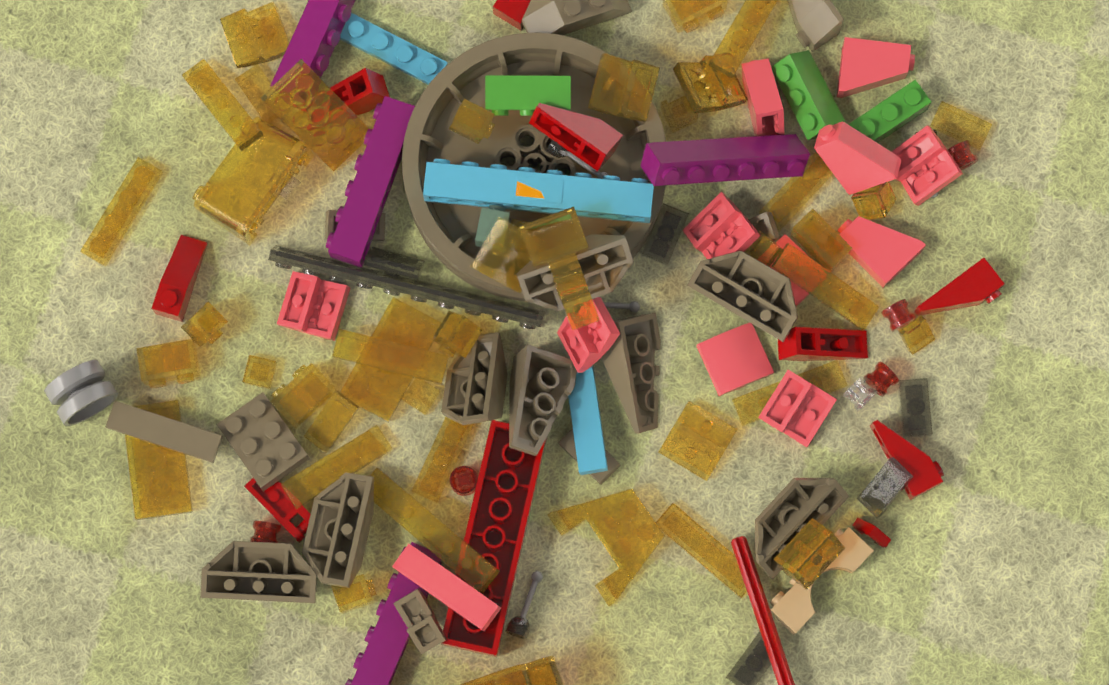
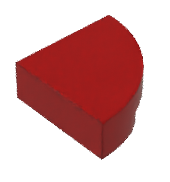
(872, 531)

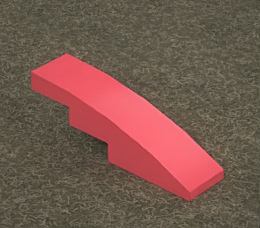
(446, 587)

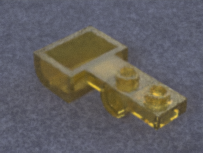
(555, 242)

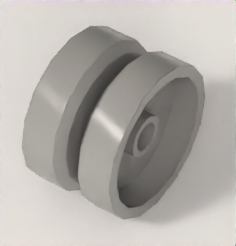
(81, 392)

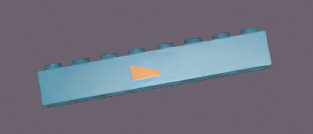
(538, 191)

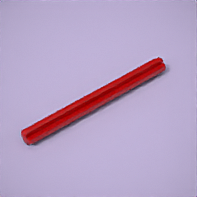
(762, 611)

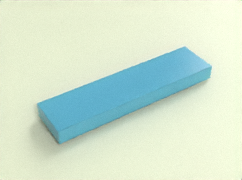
(587, 424)

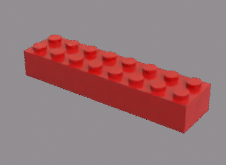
(497, 533)

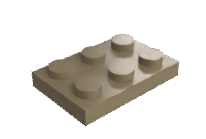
(263, 441)

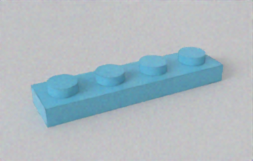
(391, 49)

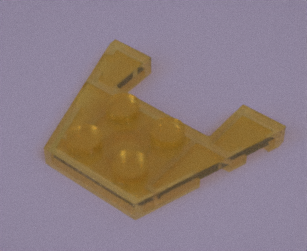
(623, 529)

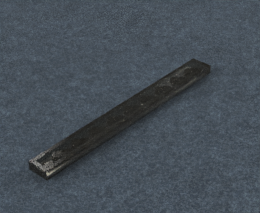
(419, 290)

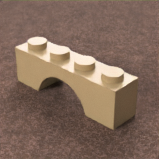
(795, 606)

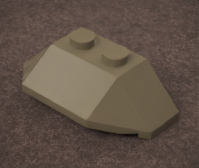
(570, 15)
(601, 265)
(748, 291)
(477, 383)
(790, 513)
(340, 529)
(259, 573)

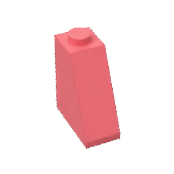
(872, 65)
(763, 98)
(855, 157)
(879, 248)

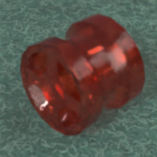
(962, 155)
(898, 315)
(881, 378)
(460, 478)
(265, 532)

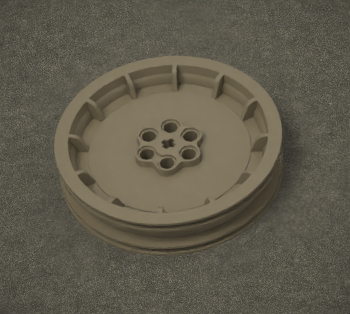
(452, 228)

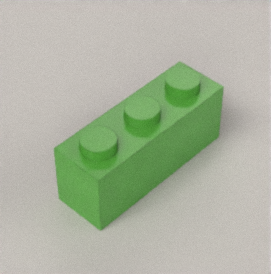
(525, 93)
(807, 93)
(893, 112)

